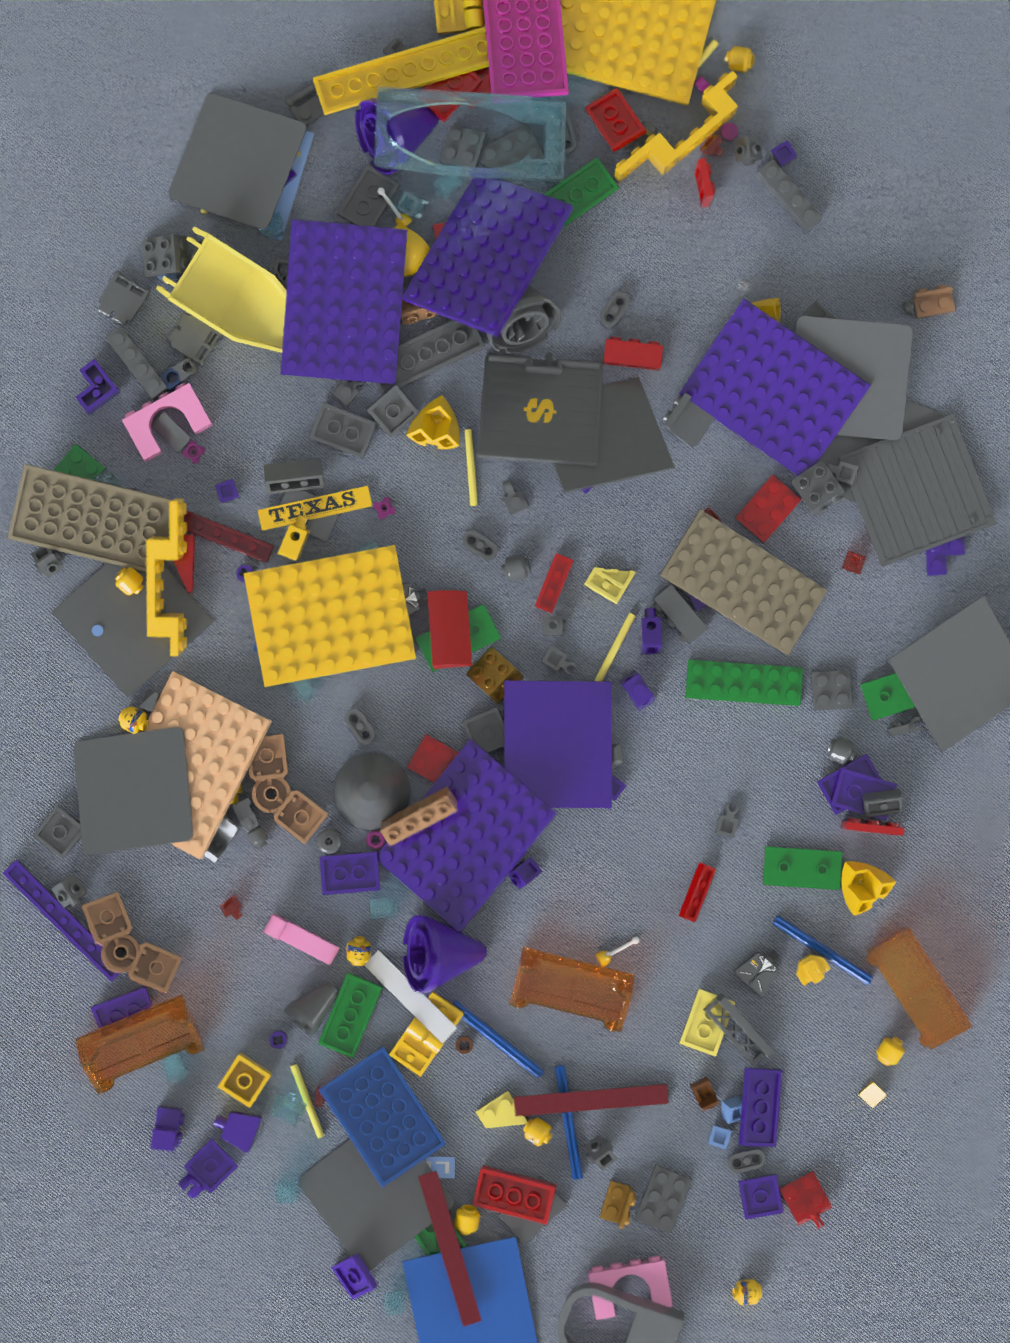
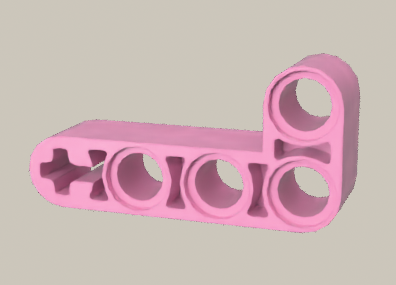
(301, 938)

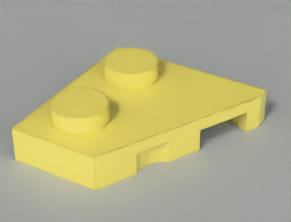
(609, 582)
(500, 1112)

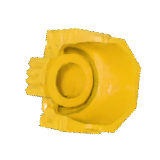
(811, 969)

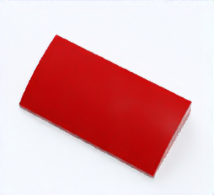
(449, 629)
(514, 1194)

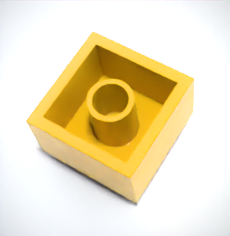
(245, 1080)

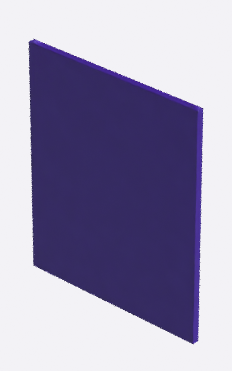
(560, 740)

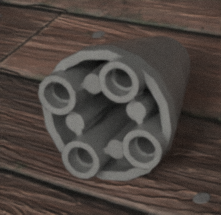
(312, 1007)

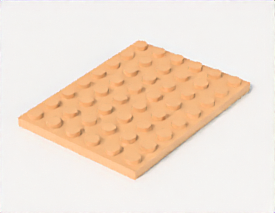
(218, 746)

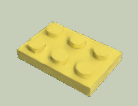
(700, 1030)

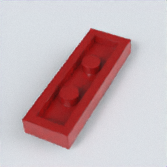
(553, 583)
(697, 892)

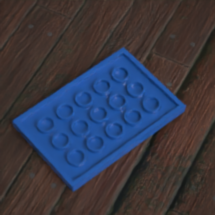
(382, 1116)

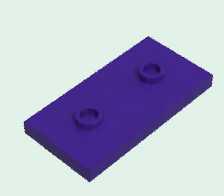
(760, 1107)

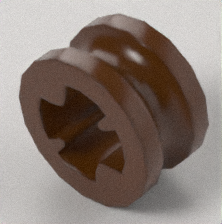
(464, 1051)

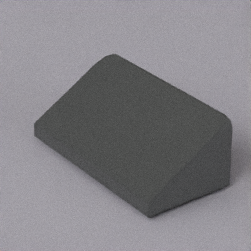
(171, 432)
(883, 802)

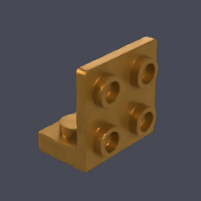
(491, 673)
(617, 1203)

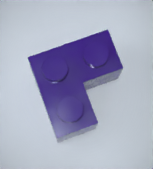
(101, 388)
(166, 1132)

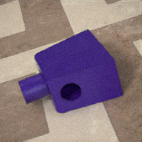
(650, 639)
(637, 690)
(239, 1129)

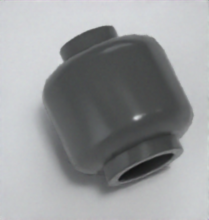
(516, 567)
(841, 750)
(333, 835)

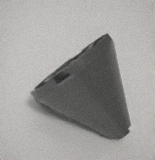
(528, 323)
(370, 790)

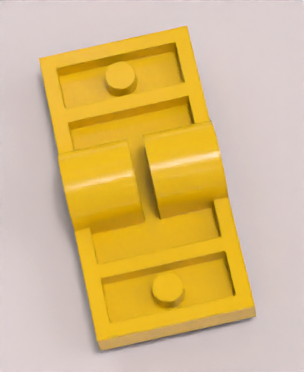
(458, 15)
(418, 1044)

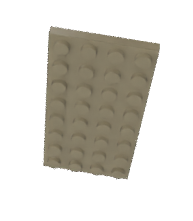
(87, 517)
(743, 582)

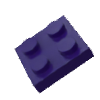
(760, 1196)
(354, 1276)

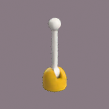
(402, 218)
(604, 957)

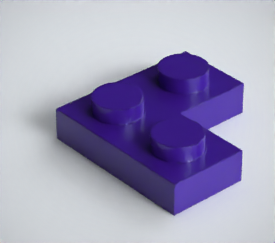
(937, 556)

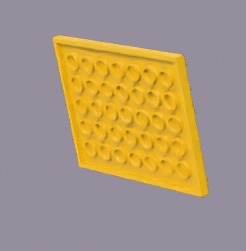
(637, 43)
(330, 616)

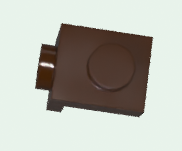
(704, 1094)

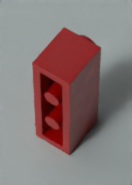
(633, 353)

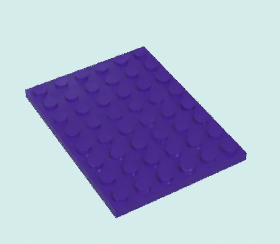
(487, 253)
(343, 301)
(774, 388)
(472, 851)

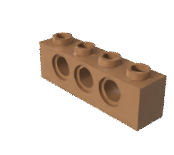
(418, 816)

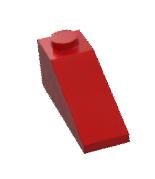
(186, 564)

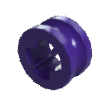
(248, 568)
(280, 1045)

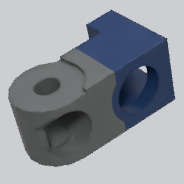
(179, 374)

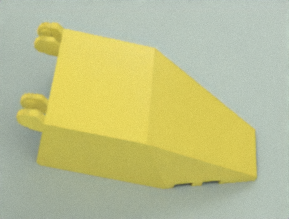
(231, 294)

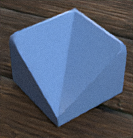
(731, 1109)

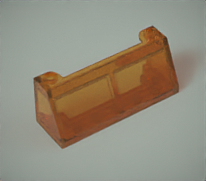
(572, 987)
(919, 988)
(138, 1042)

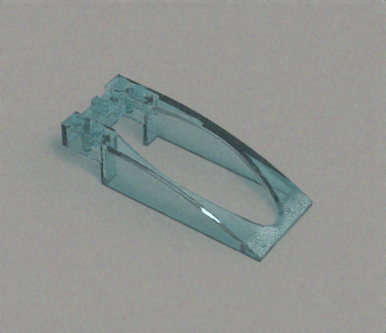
(522, 108)

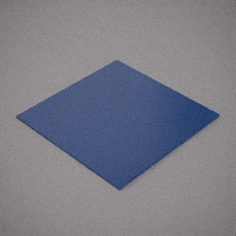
(498, 1291)

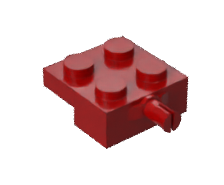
(806, 1199)

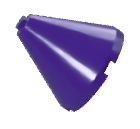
(405, 129)
(437, 953)

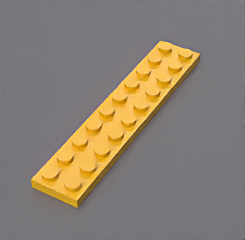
(403, 70)

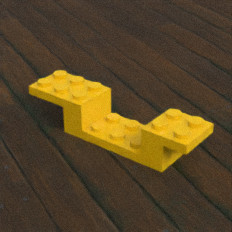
(662, 154)
(166, 548)

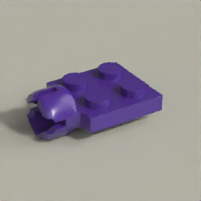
(207, 1169)

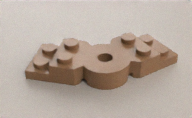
(290, 808)
(142, 962)

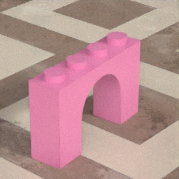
(140, 422)
(651, 1270)

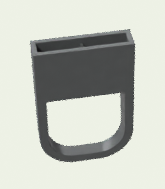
(649, 1324)

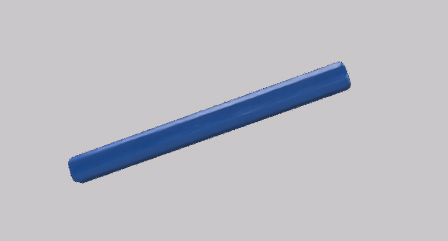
(822, 950)
(499, 1041)
(569, 1126)

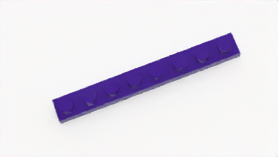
(57, 915)

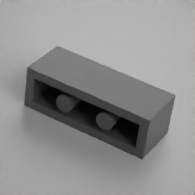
(293, 476)
(679, 615)

